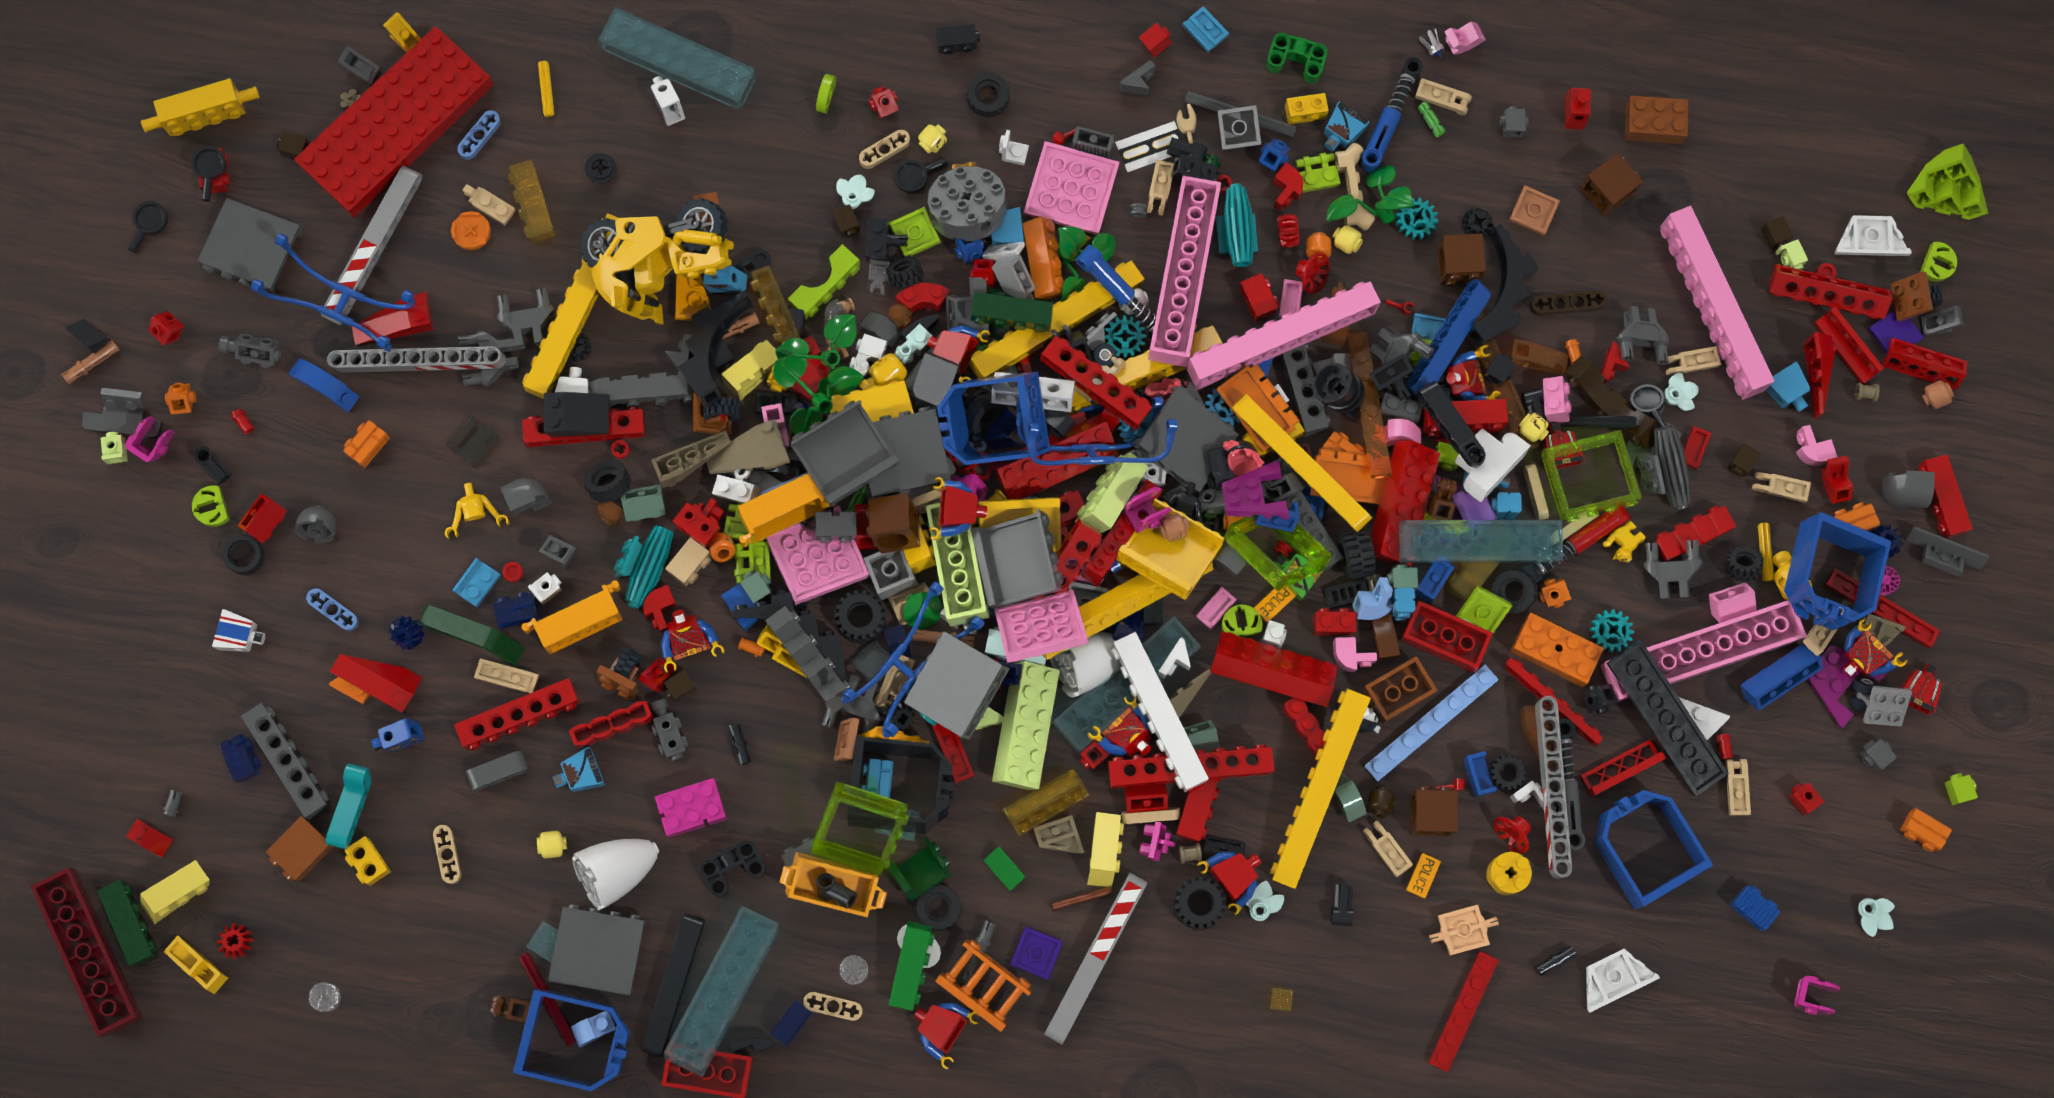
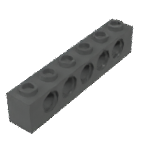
(1310, 424)
(254, 720)

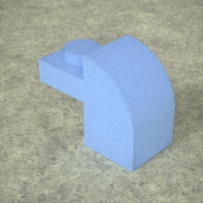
(1374, 604)
(593, 1028)

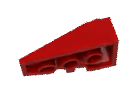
(397, 322)
(1819, 359)
(382, 681)

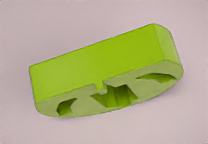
(825, 93)
(1935, 272)
(204, 499)
(1250, 613)

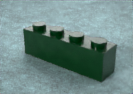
(1012, 312)
(127, 923)

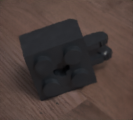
(1076, 341)

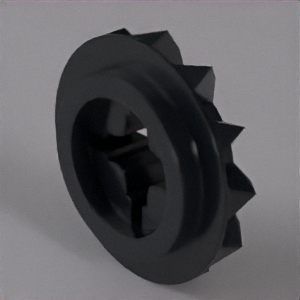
(593, 164)
(1469, 218)
(582, 351)

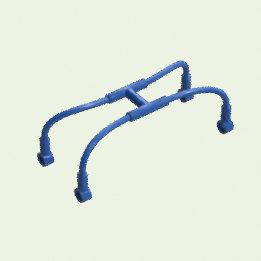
(383, 342)
(1091, 449)
(849, 695)

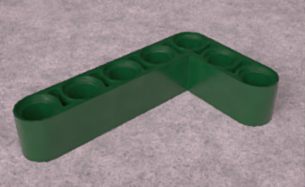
(472, 633)

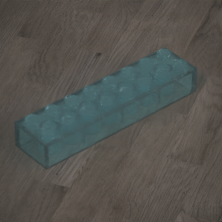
(677, 58)
(1481, 541)
(1106, 701)
(721, 991)

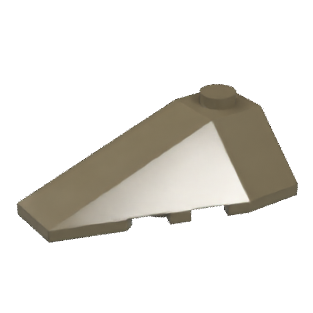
(753, 449)
(682, 462)
(1184, 696)

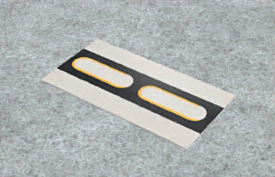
(1147, 146)

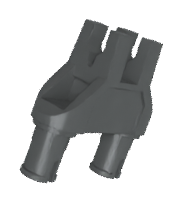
(527, 320)
(1643, 331)
(1398, 345)
(488, 376)
(1673, 571)
(861, 706)

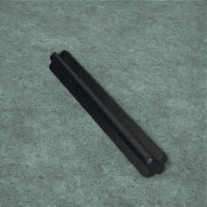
(1600, 421)

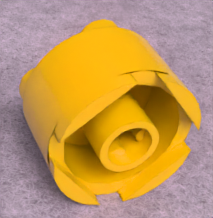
(1517, 865)

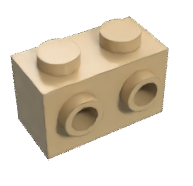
(688, 562)

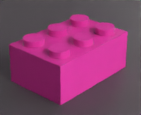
(689, 806)

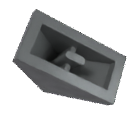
(881, 327)

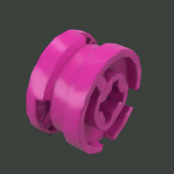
(1889, 582)

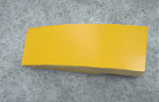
(769, 641)
(195, 965)

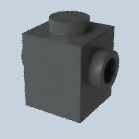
(1513, 122)
(1877, 754)

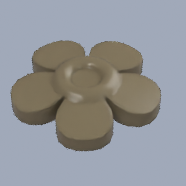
(348, 99)

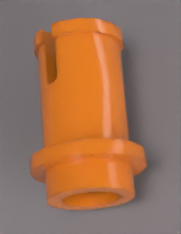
(1573, 350)
(751, 647)

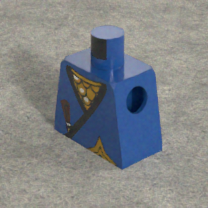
(398, 735)

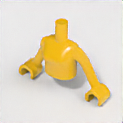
(473, 509)

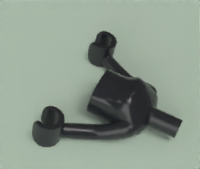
(1187, 502)

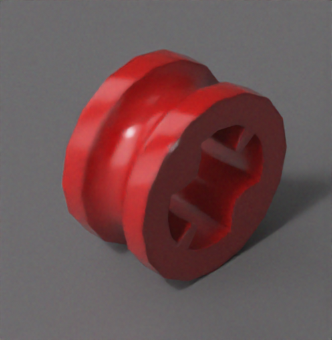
(1221, 178)
(623, 444)
(1283, 549)

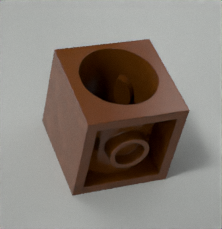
(1611, 184)
(1460, 259)
(893, 523)
(1434, 812)

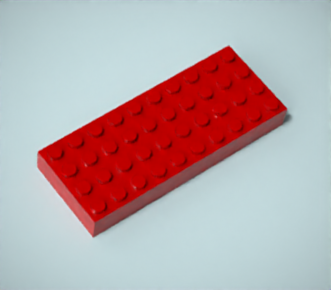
(394, 121)

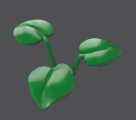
(1397, 198)
(1071, 241)
(839, 330)
(841, 380)

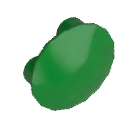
(913, 607)

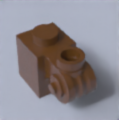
(1441, 504)
(514, 1009)

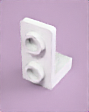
(1012, 151)
(1524, 794)

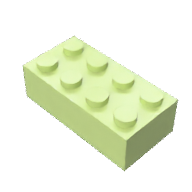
(1111, 493)

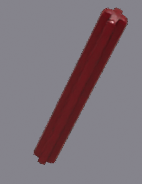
(549, 1003)

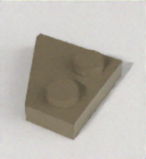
(1883, 629)
(1059, 836)

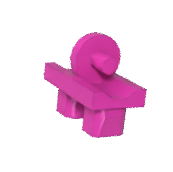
(1159, 842)

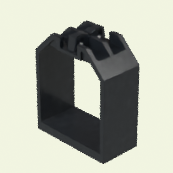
(906, 749)

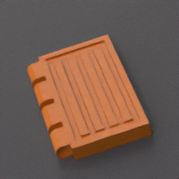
(1248, 382)
(1351, 475)

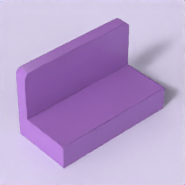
(1473, 509)

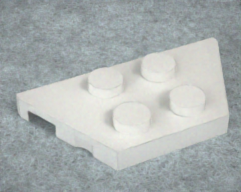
(1872, 237)
(1706, 719)
(1615, 978)

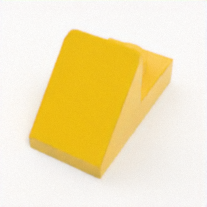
(401, 32)

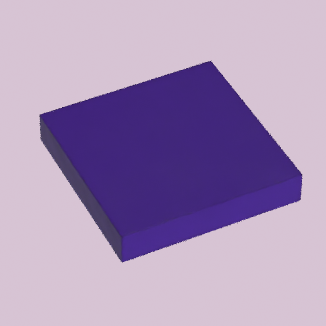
(1890, 327)
(1036, 953)

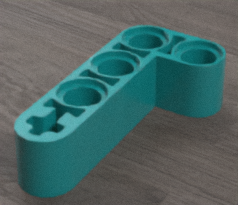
(350, 805)

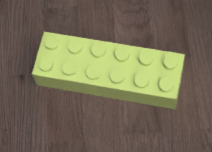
(958, 573)
(1026, 727)

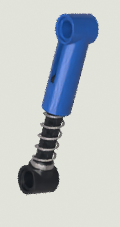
(1390, 116)
(1092, 261)

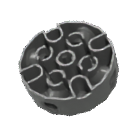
(967, 203)

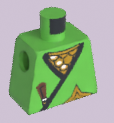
(1302, 587)

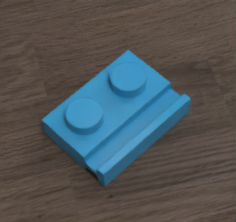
(1205, 29)
(1426, 325)
(476, 582)

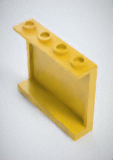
(878, 400)
(1006, 510)
(1172, 564)

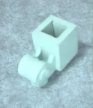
(915, 342)

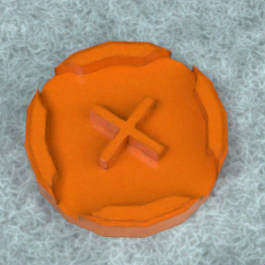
(471, 230)

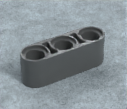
(497, 770)

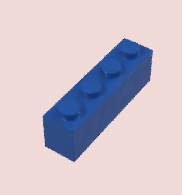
(1781, 677)

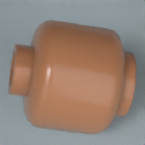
(1938, 394)
(1174, 527)

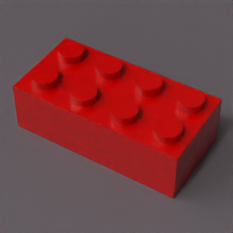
(1478, 415)
(1446, 637)
(725, 1076)

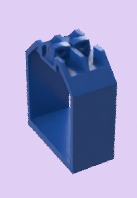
(1032, 412)
(1852, 538)
(1680, 827)
(616, 1054)

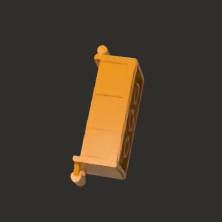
(780, 509)
(577, 620)
(802, 883)

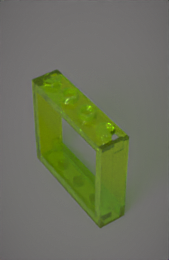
(1591, 510)
(1299, 539)
(867, 801)

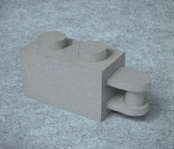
(1014, 276)

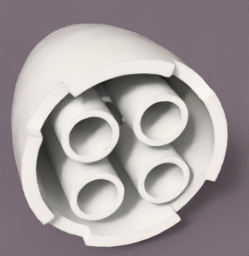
(1086, 665)
(613, 868)

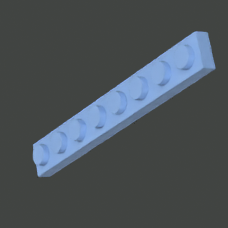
(1430, 723)

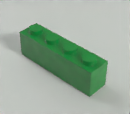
(910, 966)

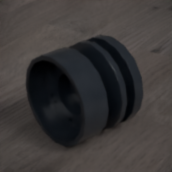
(1339, 388)

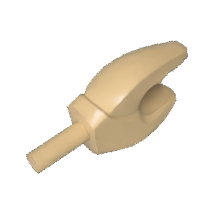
(1187, 126)

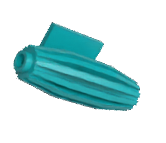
(1237, 227)
(643, 564)

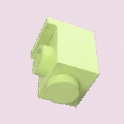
(1792, 255)
(118, 452)

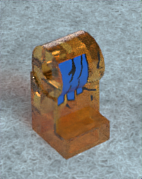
(1121, 573)

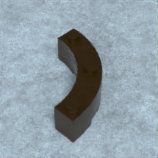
(1588, 382)

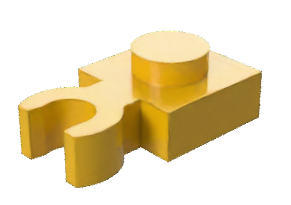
(773, 384)

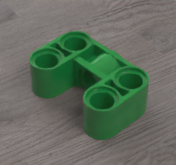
(1300, 51)

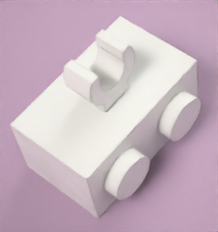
(736, 489)

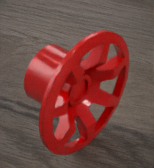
(1310, 272)
(1514, 830)

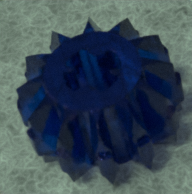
(1889, 534)
(406, 632)

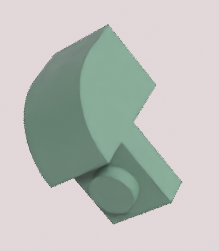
(1349, 799)

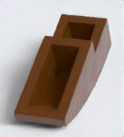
(1385, 637)

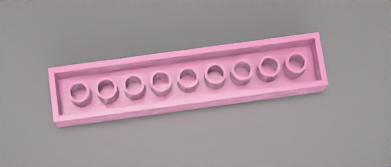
(1184, 271)
(1716, 303)
(1283, 335)
(1721, 644)

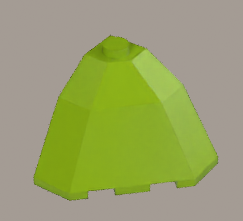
(1950, 185)

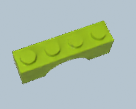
(809, 299)

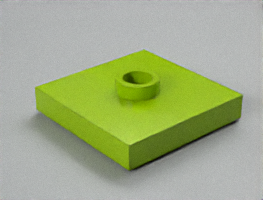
(919, 230)
(1484, 609)

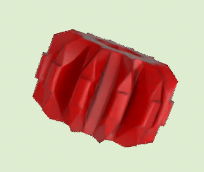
(1288, 230)
(231, 948)

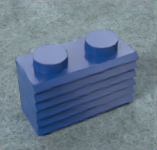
(1755, 908)

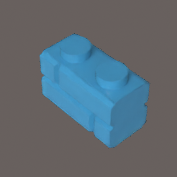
(1506, 505)
(1402, 604)
(878, 777)

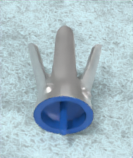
(1436, 46)

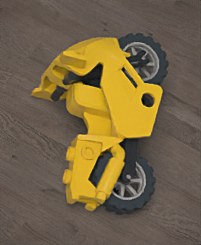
(645, 253)

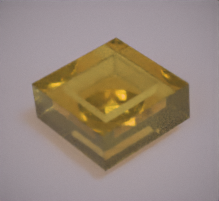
(1281, 999)

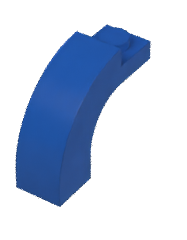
(324, 384)

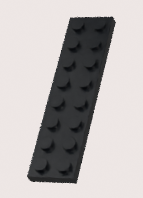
(1667, 718)

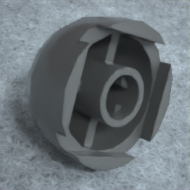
(316, 524)

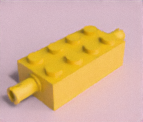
(199, 107)

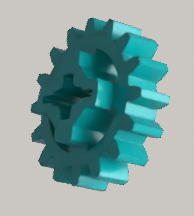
(1423, 223)
(1124, 329)
(1617, 636)

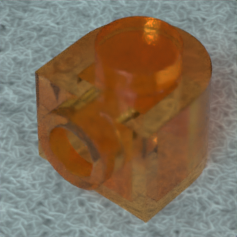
(900, 316)
(610, 512)

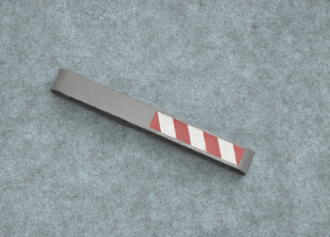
(376, 237)
(424, 364)
(1549, 796)
(1095, 958)

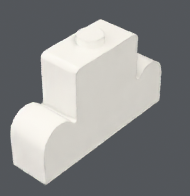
(1499, 461)

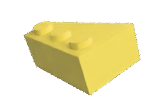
(750, 370)
(1105, 849)
(174, 891)

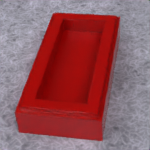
(1695, 446)

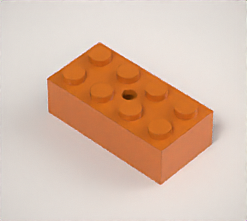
(1537, 645)

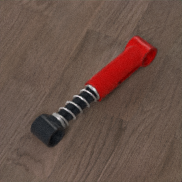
(1582, 539)

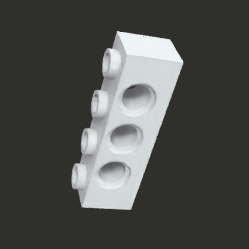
(1056, 393)

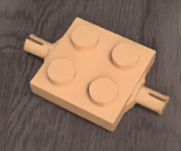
(1463, 930)

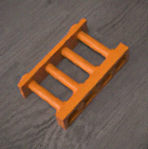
(981, 1005)

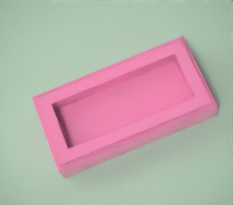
(1290, 297)
(1216, 608)

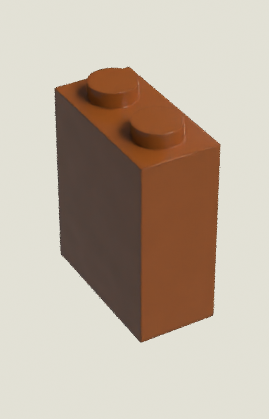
(298, 849)

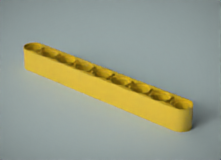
(1302, 463)

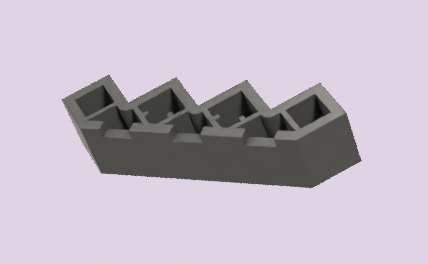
(636, 390)
(807, 656)

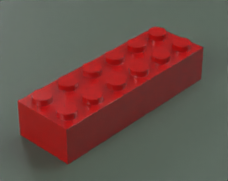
(1024, 477)
(1403, 496)
(1274, 669)

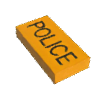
(1274, 603)
(1423, 875)

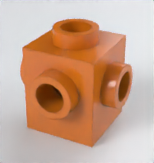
(180, 398)
(1554, 585)

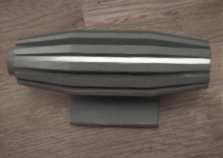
(1667, 468)

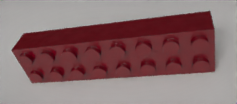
(86, 952)

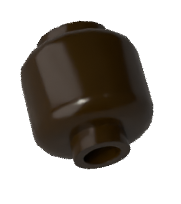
(1381, 802)

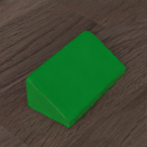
(1004, 868)

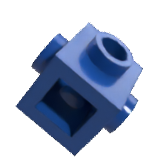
(1274, 154)
(968, 250)

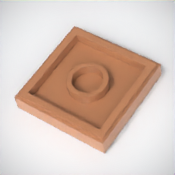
(1534, 210)
(846, 740)

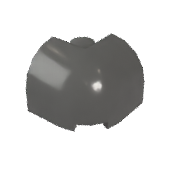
(1285, 487)
(1908, 489)
(525, 494)
(1230, 560)

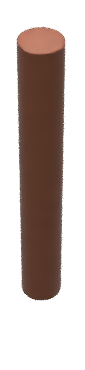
(1081, 898)

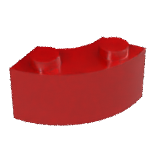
(923, 297)

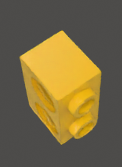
(1306, 108)
(370, 858)

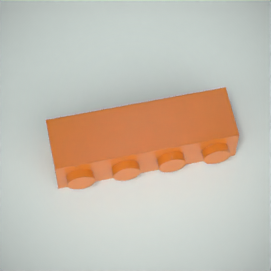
(1043, 257)

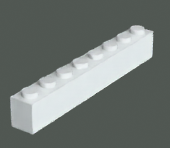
(1159, 711)

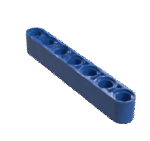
(1450, 335)

